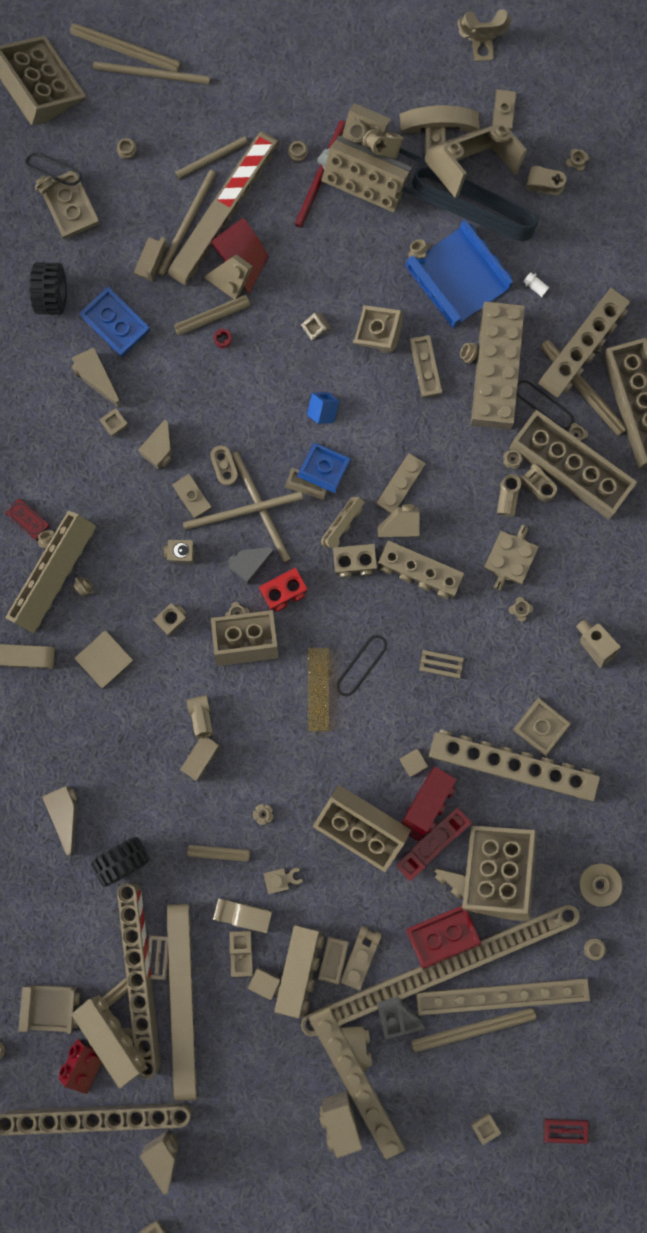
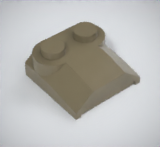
(379, 328)

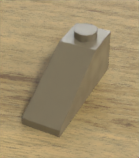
(93, 373)
(63, 812)

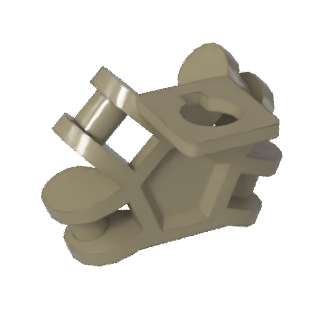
(484, 33)

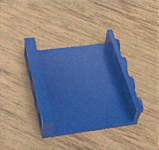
(460, 274)

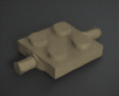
(511, 557)

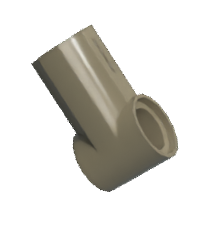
(508, 497)
(200, 713)

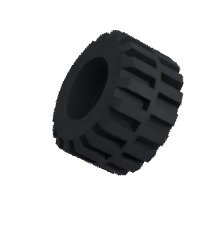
(48, 288)
(120, 861)

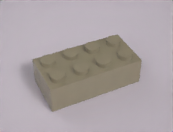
(362, 828)

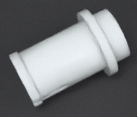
(536, 284)

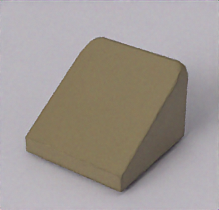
(315, 326)

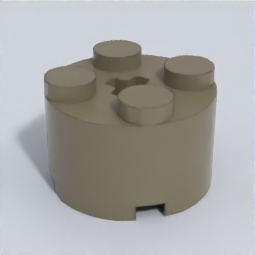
(358, 1039)

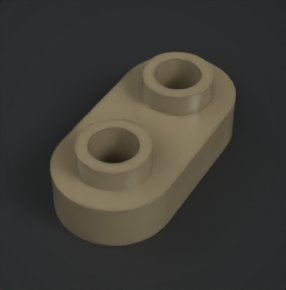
(224, 466)

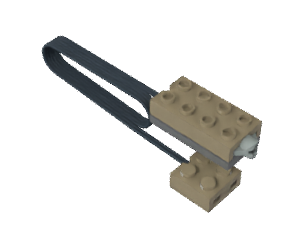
(383, 182)

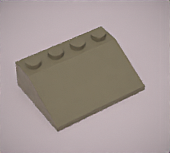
(38, 79)
(500, 872)

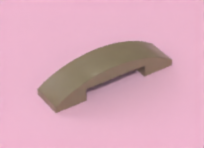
(439, 116)

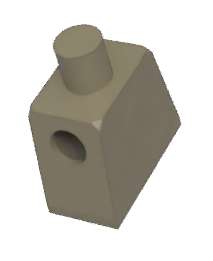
(602, 649)

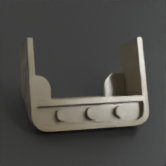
(444, 156)

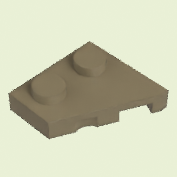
(230, 276)

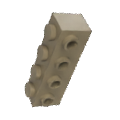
(420, 569)
(299, 971)
(109, 1041)

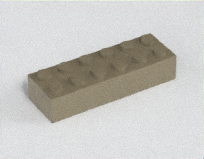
(497, 365)
(628, 377)
(573, 464)

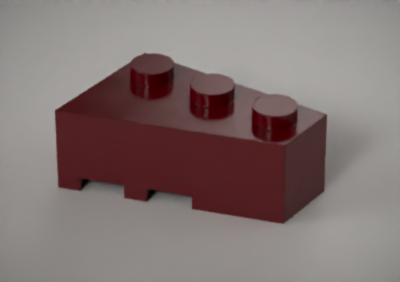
(429, 803)

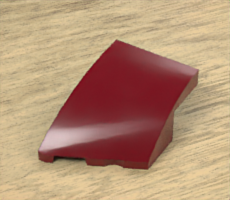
(243, 242)

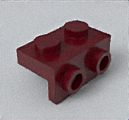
(80, 1067)

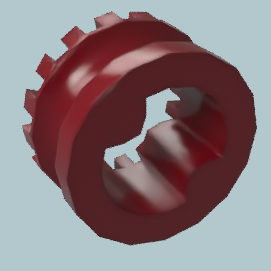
(218, 334)

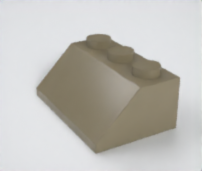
(244, 638)

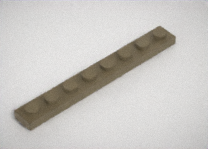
(502, 996)
(357, 1083)

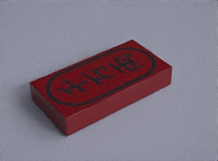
(27, 519)

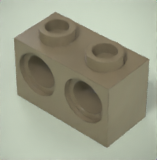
(353, 554)

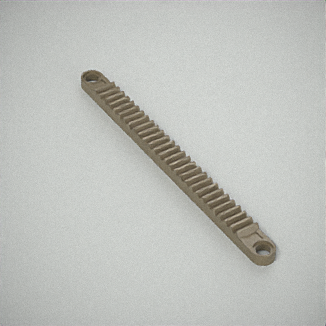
(418, 979)

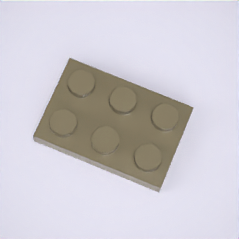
(70, 206)

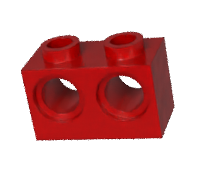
(280, 585)

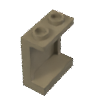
(48, 1008)

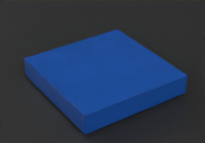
(324, 467)

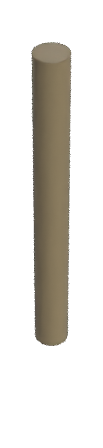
(211, 157)

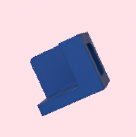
(323, 407)

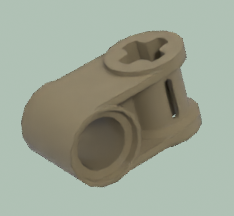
(383, 143)
(543, 180)
(538, 482)

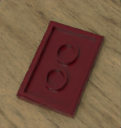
(443, 937)

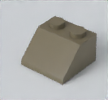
(160, 1159)

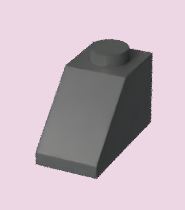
(249, 562)

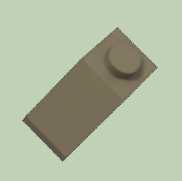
(158, 447)
(401, 522)

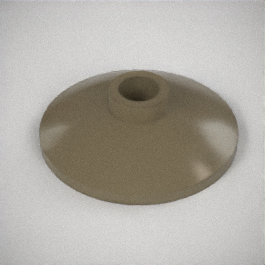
(611, 885)

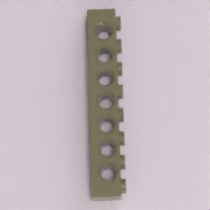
(585, 790)

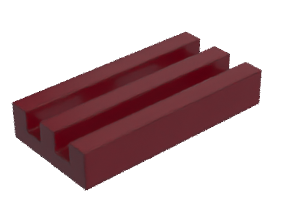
(547, 1122)

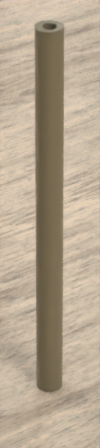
(151, 73)
(186, 223)
(243, 510)
(264, 513)

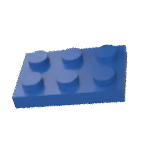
(114, 322)

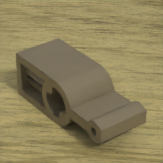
(242, 915)

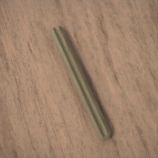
(125, 47)
(588, 393)
(473, 1030)

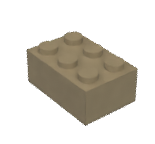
(341, 1124)

